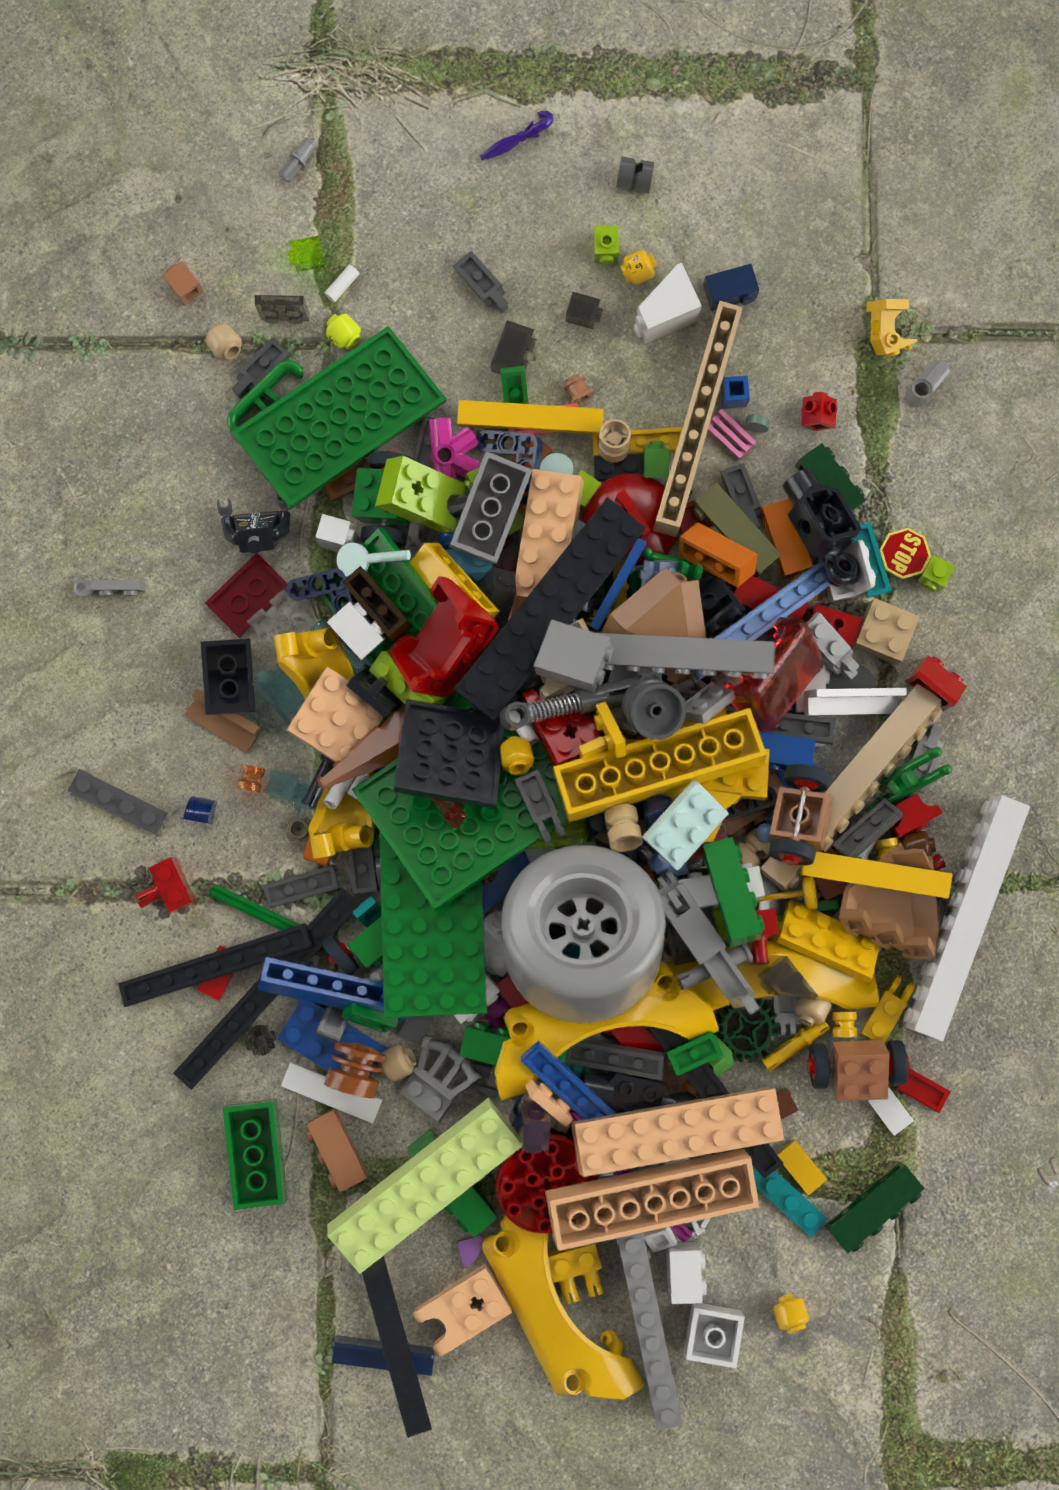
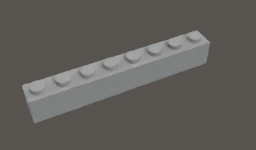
(691, 654)
(649, 1331)

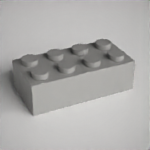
(490, 508)

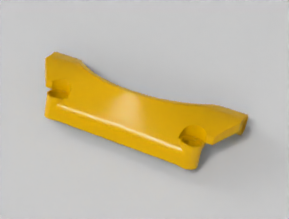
(661, 1007)
(558, 1344)

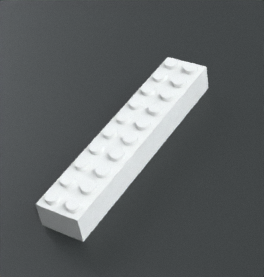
(966, 916)

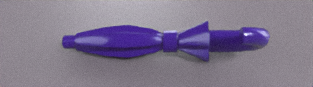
(510, 142)

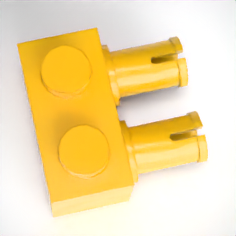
(573, 1262)

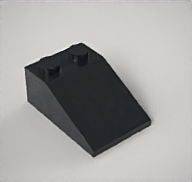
(228, 676)

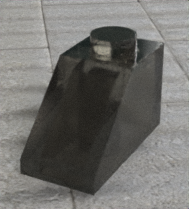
(500, 588)
(784, 979)

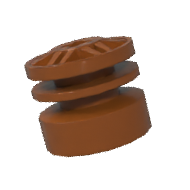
(355, 1069)

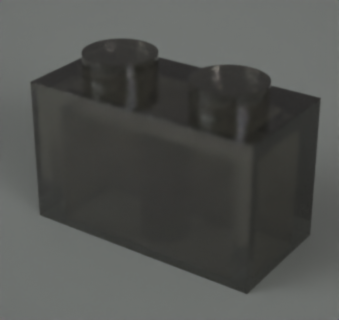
(513, 347)

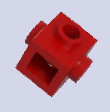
(819, 412)

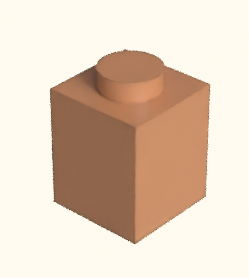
(182, 282)

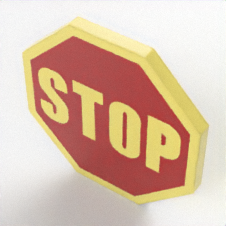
(905, 553)

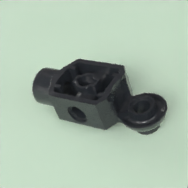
(824, 525)
(631, 1092)

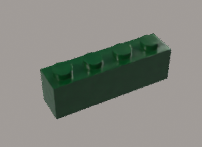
(874, 1207)

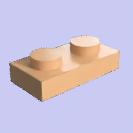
(543, 1096)

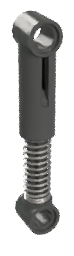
(580, 700)

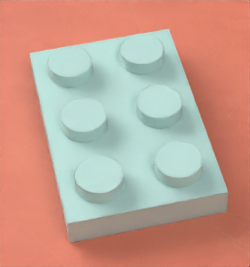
(685, 825)

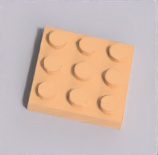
(333, 717)

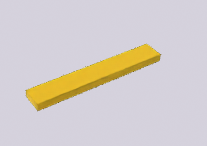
(529, 417)
(879, 874)

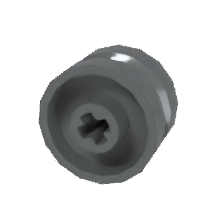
(653, 708)

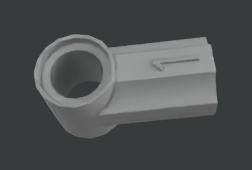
(927, 382)

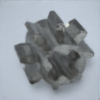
(260, 1040)

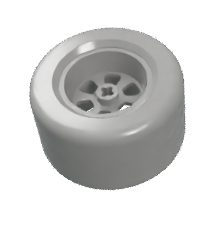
(581, 881)

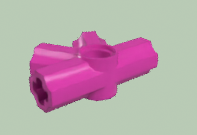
(454, 446)

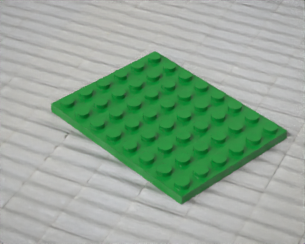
(451, 860)

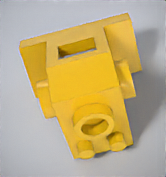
(882, 326)

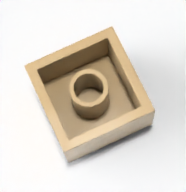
(886, 631)

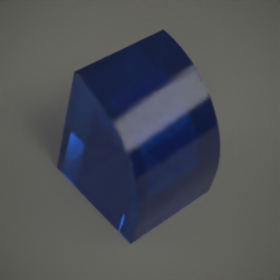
(200, 810)

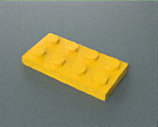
(827, 941)

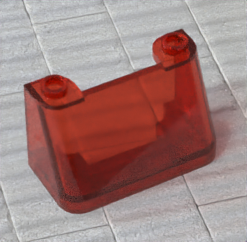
(795, 666)

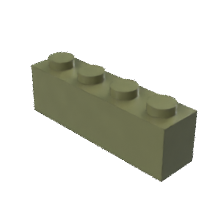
(729, 520)

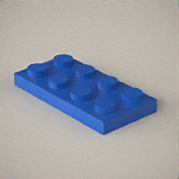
(301, 1031)

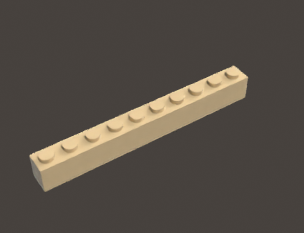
(697, 419)
(865, 773)

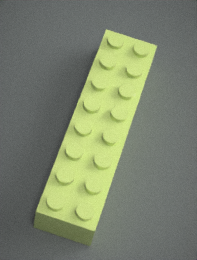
(423, 1186)

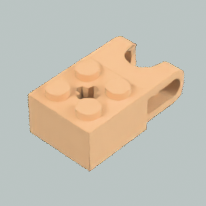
(459, 1314)

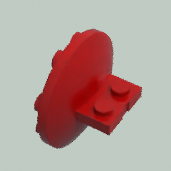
(641, 500)
(527, 1176)

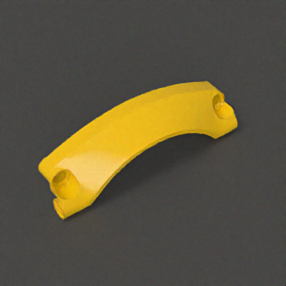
(303, 660)
(826, 981)

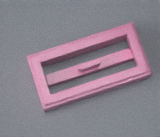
(740, 431)

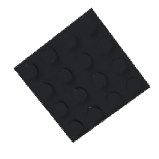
(449, 754)

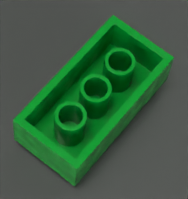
(255, 1154)

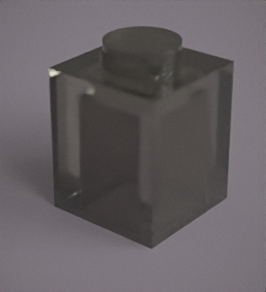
(583, 310)

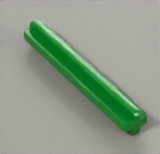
(251, 908)

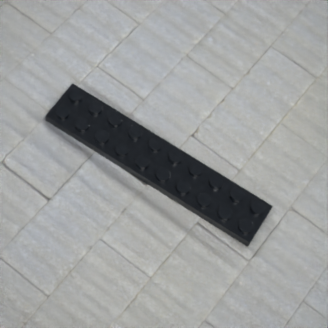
(556, 597)

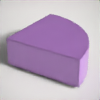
(469, 1249)

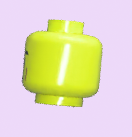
(343, 331)

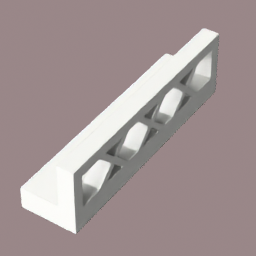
(851, 701)

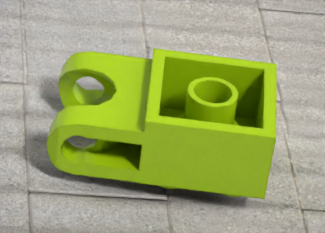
(418, 493)

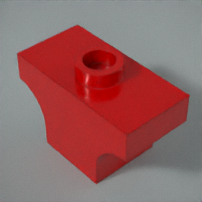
(914, 815)

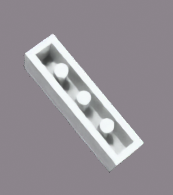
(702, 890)

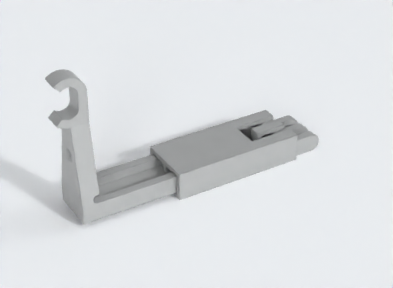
(705, 943)

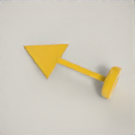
(809, 893)

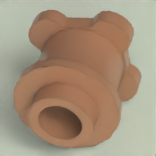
(578, 389)

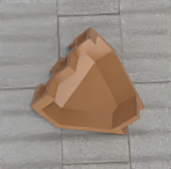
(661, 607)
(894, 916)

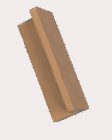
(230, 727)

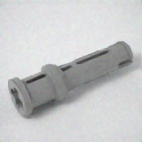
(698, 974)

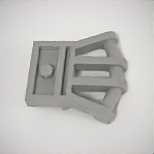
(705, 701)
(427, 1090)

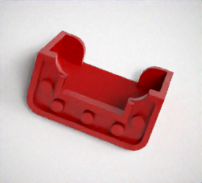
(446, 643)

